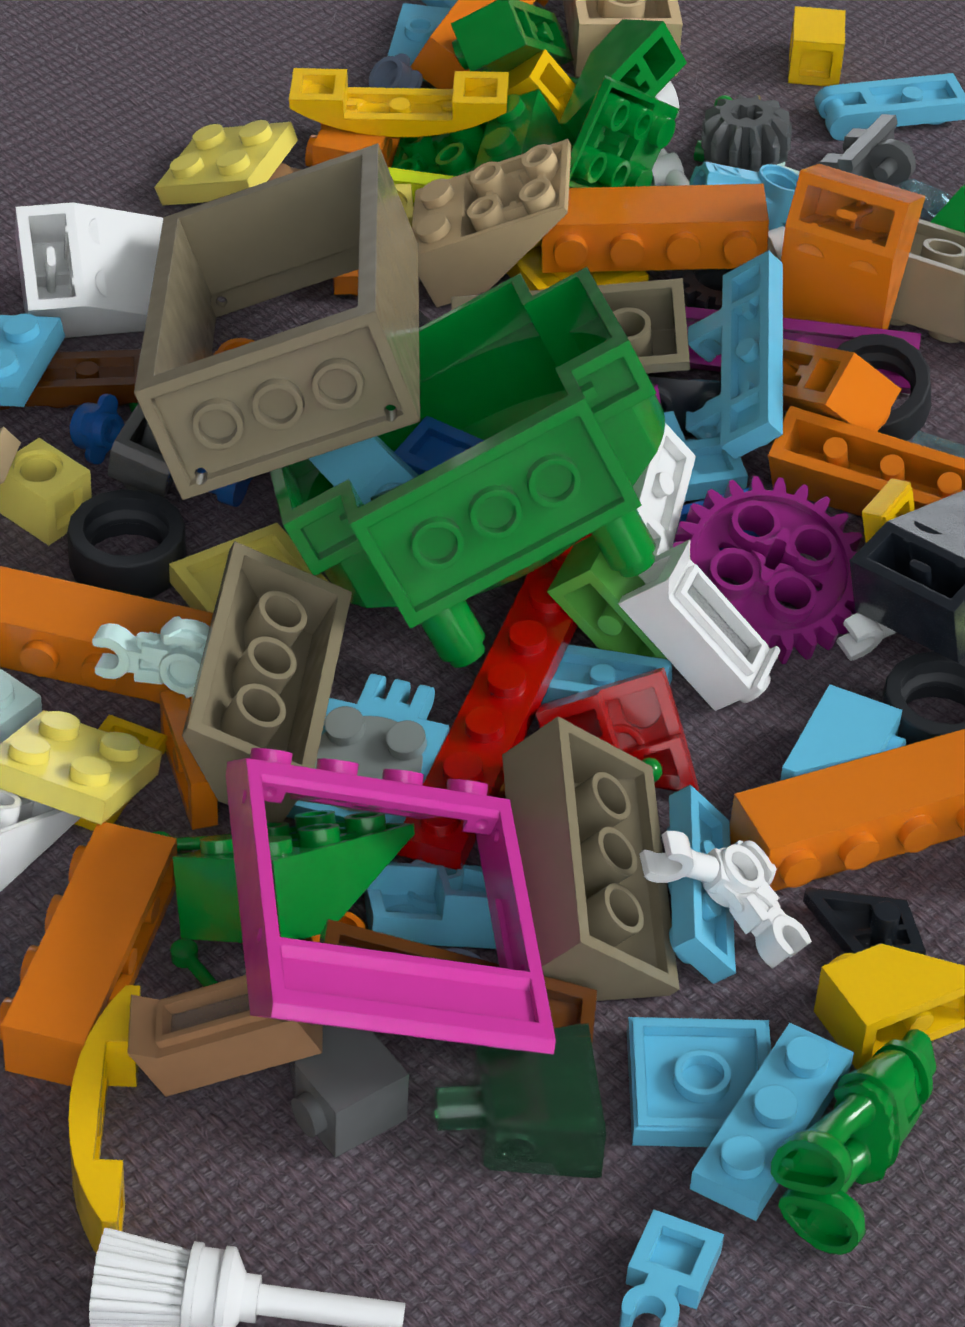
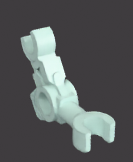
(154, 658)

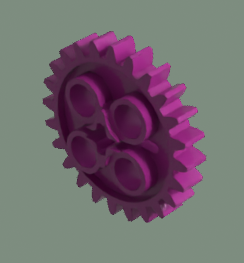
(771, 564)

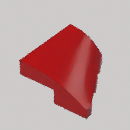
(636, 718)

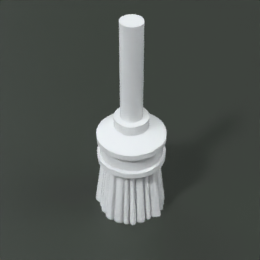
(174, 1286)

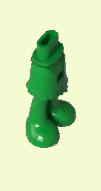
(853, 1143)

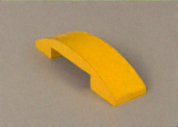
(398, 111)
(102, 1063)

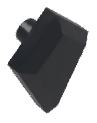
(864, 920)

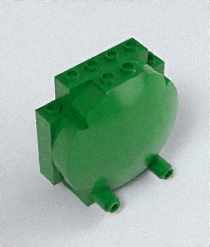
(563, 444)

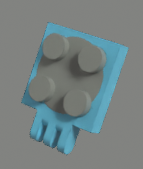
(380, 736)

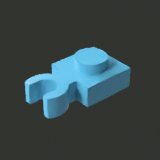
(669, 1269)

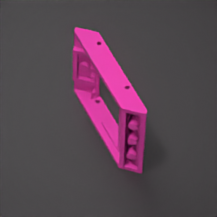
(380, 988)

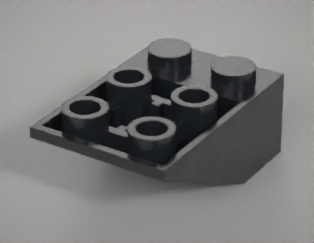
(915, 576)

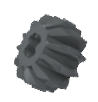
(746, 133)

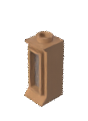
(211, 1037)

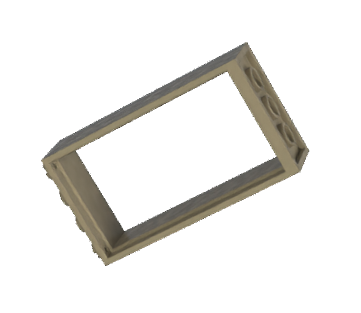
(302, 386)

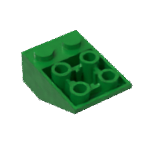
(522, 127)
(620, 137)
(316, 872)

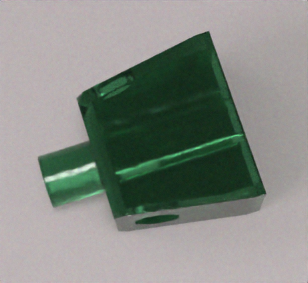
(532, 1108)

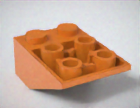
(846, 247)

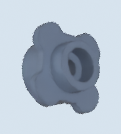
(395, 73)

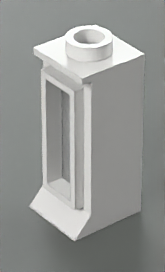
(700, 630)

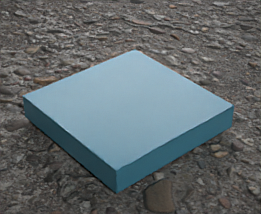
(689, 1075)

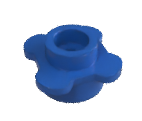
(96, 427)

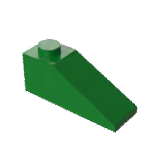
(506, 36)
(633, 53)

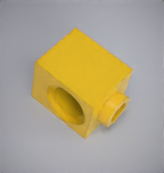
(816, 46)

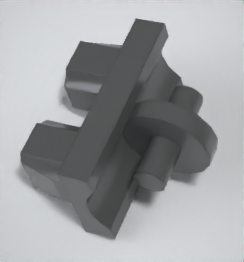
(875, 153)

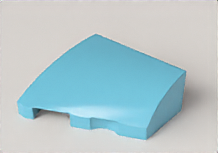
(431, 905)

